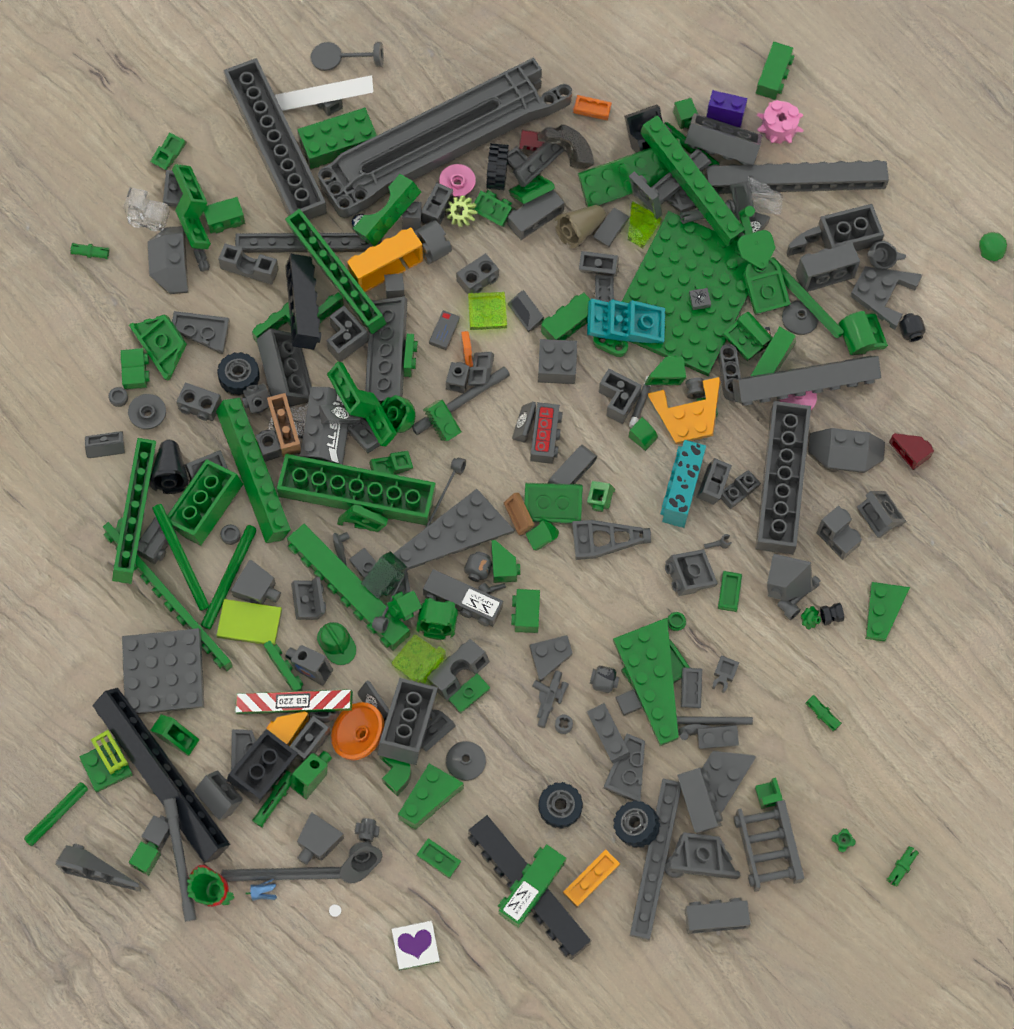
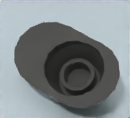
(360, 862)

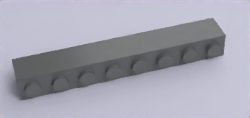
(805, 379)

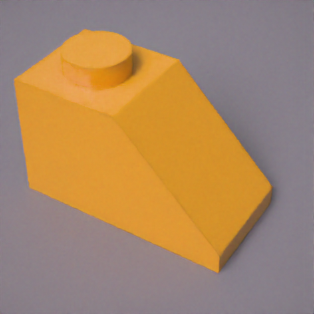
(288, 726)

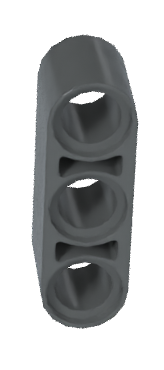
(728, 364)
(574, 466)

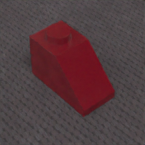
(912, 449)

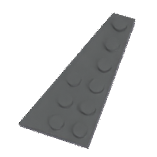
(457, 530)

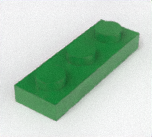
(283, 666)

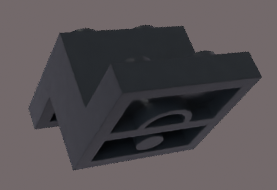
(634, 125)

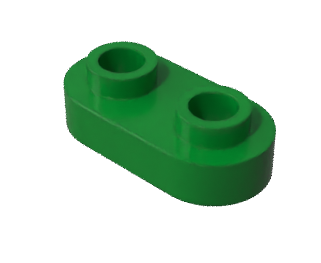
(610, 346)

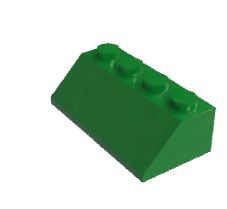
(204, 501)

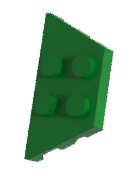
(161, 343)

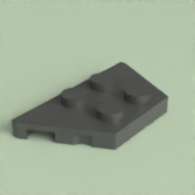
(726, 774)
(702, 856)

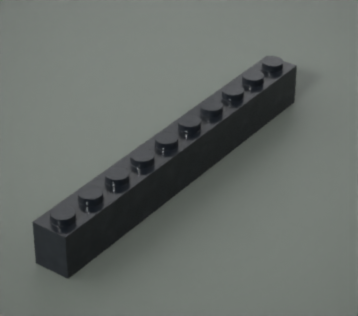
(160, 774)

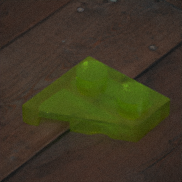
(641, 225)

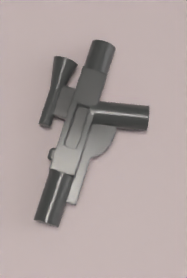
(547, 696)

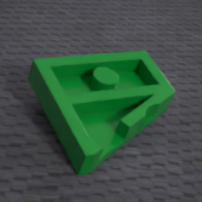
(363, 518)

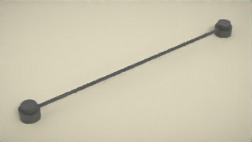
(458, 465)

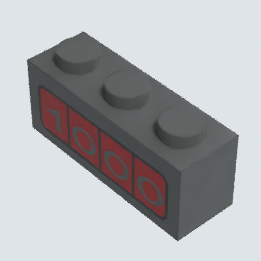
(546, 433)

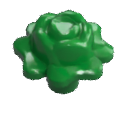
(810, 617)

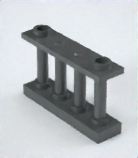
(783, 832)

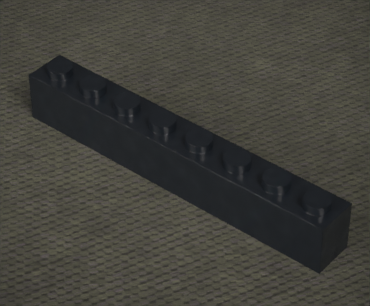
(510, 865)

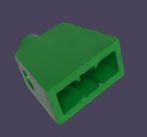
(310, 774)

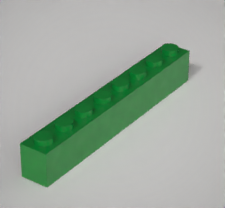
(692, 180)
(335, 271)
(253, 470)
(134, 511)
(345, 585)

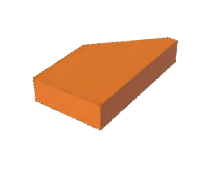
(467, 348)

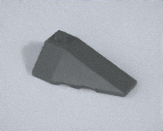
(82, 863)

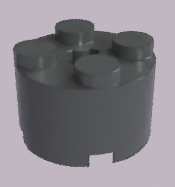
(433, 241)

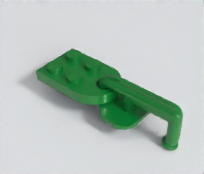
(764, 286)

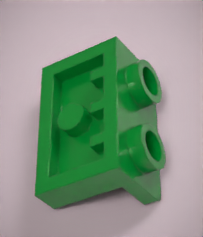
(493, 208)

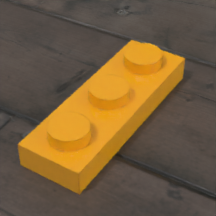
(591, 878)

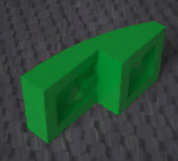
(168, 152)
(394, 464)

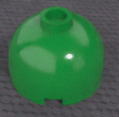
(400, 412)

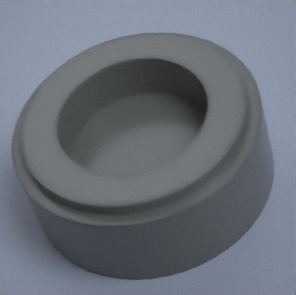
(118, 396)
(230, 534)

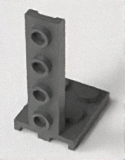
(663, 189)

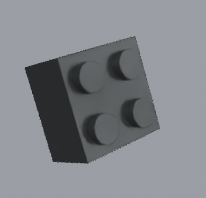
(557, 361)

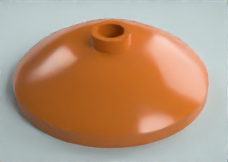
(351, 727)

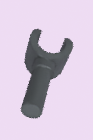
(721, 542)
(484, 587)

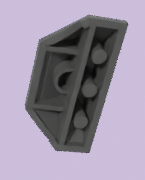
(169, 260)
(846, 449)

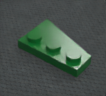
(883, 609)

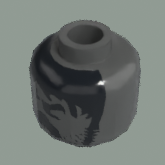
(604, 679)

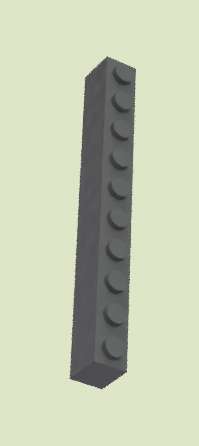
(803, 176)

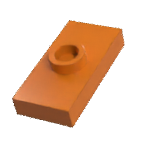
(592, 107)

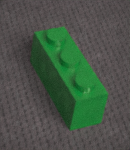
(775, 71)
(567, 319)

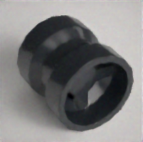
(832, 613)

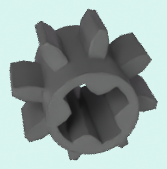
(367, 829)

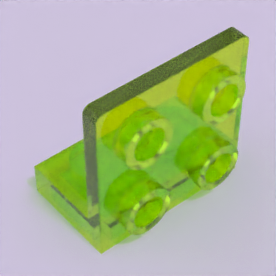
(418, 659)

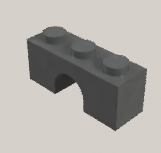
(260, 269)
(468, 657)

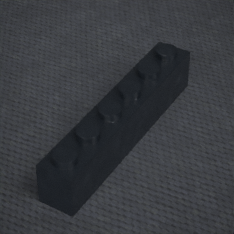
(302, 302)

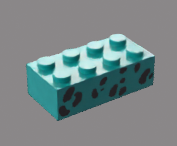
(682, 483)

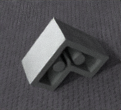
(349, 334)
(623, 393)
(838, 534)

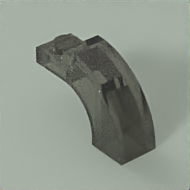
(572, 142)

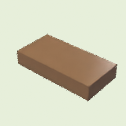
(519, 514)

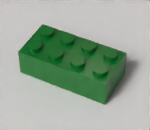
(329, 138)

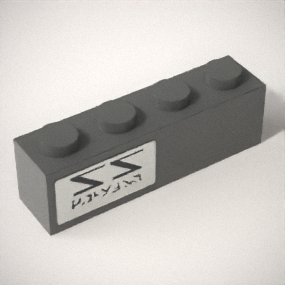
(467, 599)

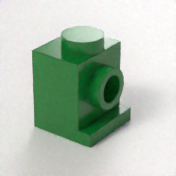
(599, 490)

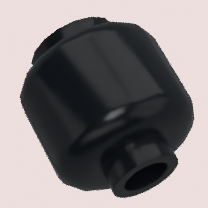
(912, 327)

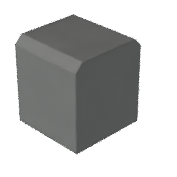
(394, 285)

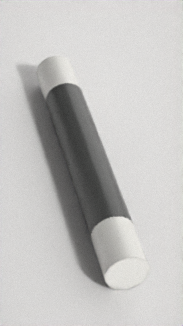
(640, 404)

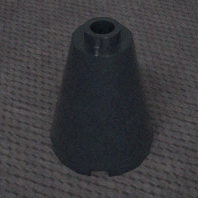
(169, 469)

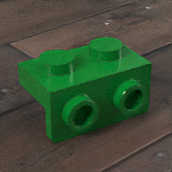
(409, 361)

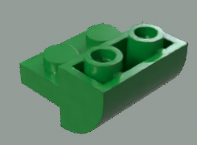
(862, 333)
(748, 336)

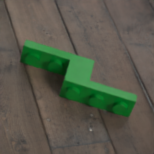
(191, 206)
(278, 319)
(361, 404)

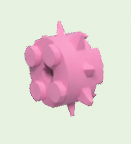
(780, 122)

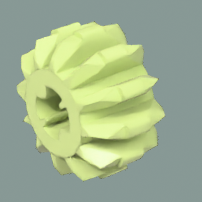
(466, 213)

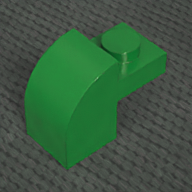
(399, 775)

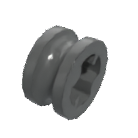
(569, 726)

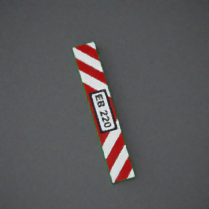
(294, 701)

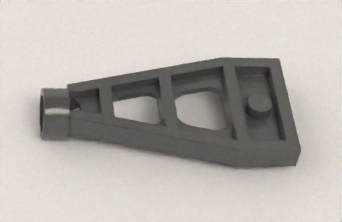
(584, 542)

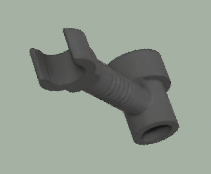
(790, 608)

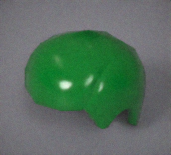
(993, 246)

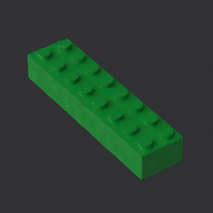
(346, 485)

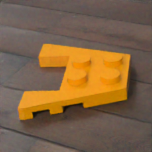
(689, 420)

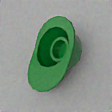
(336, 643)

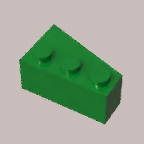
(428, 795)

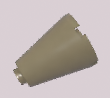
(578, 225)

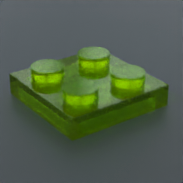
(487, 310)

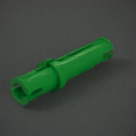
(260, 819)

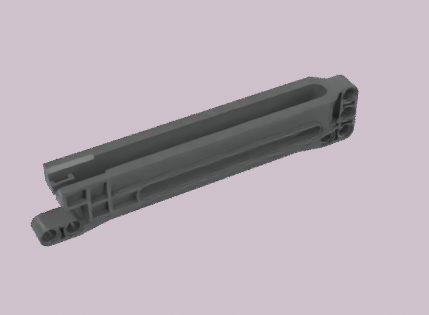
(439, 136)

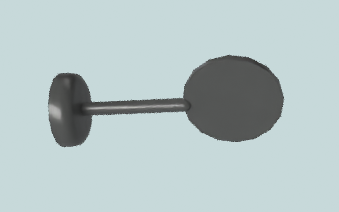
(329, 55)

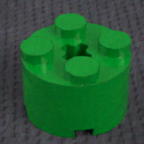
(437, 619)

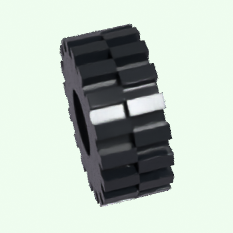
(497, 166)

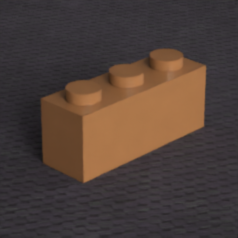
(284, 424)

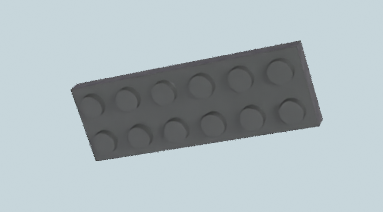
(387, 350)

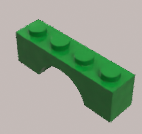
(374, 226)

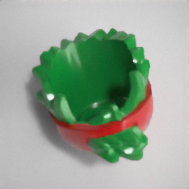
(208, 887)

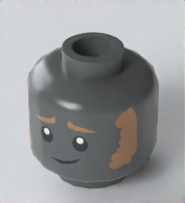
(478, 566)

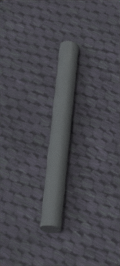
(715, 720)

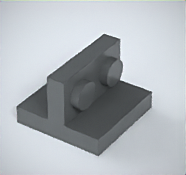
(881, 512)

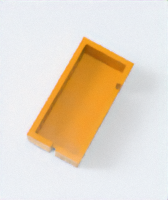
(383, 259)

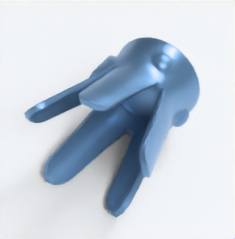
(256, 891)

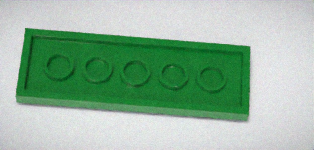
(612, 179)

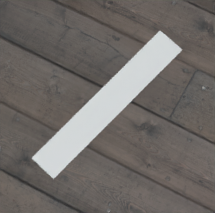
(325, 93)

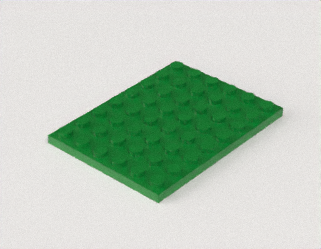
(688, 260)

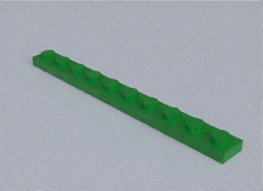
(172, 603)

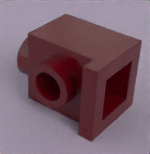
(530, 139)

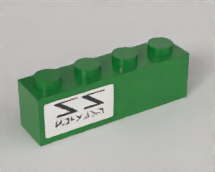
(532, 885)

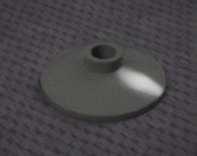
(796, 323)
(143, 404)
(465, 770)

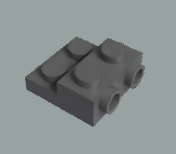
(690, 572)

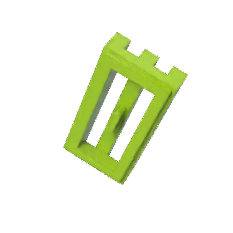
(117, 766)

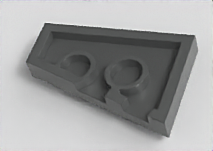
(203, 329)

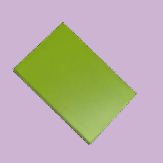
(249, 622)

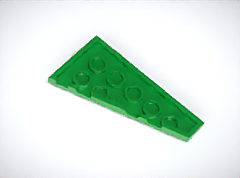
(649, 667)

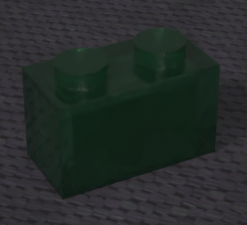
(384, 575)

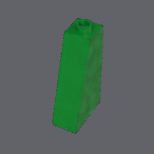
(776, 352)

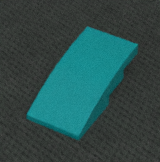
(626, 321)

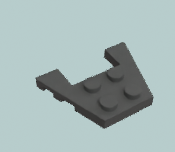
(876, 288)

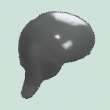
(884, 255)

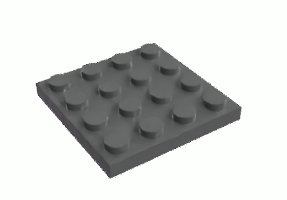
(163, 671)

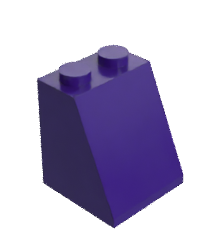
(727, 108)

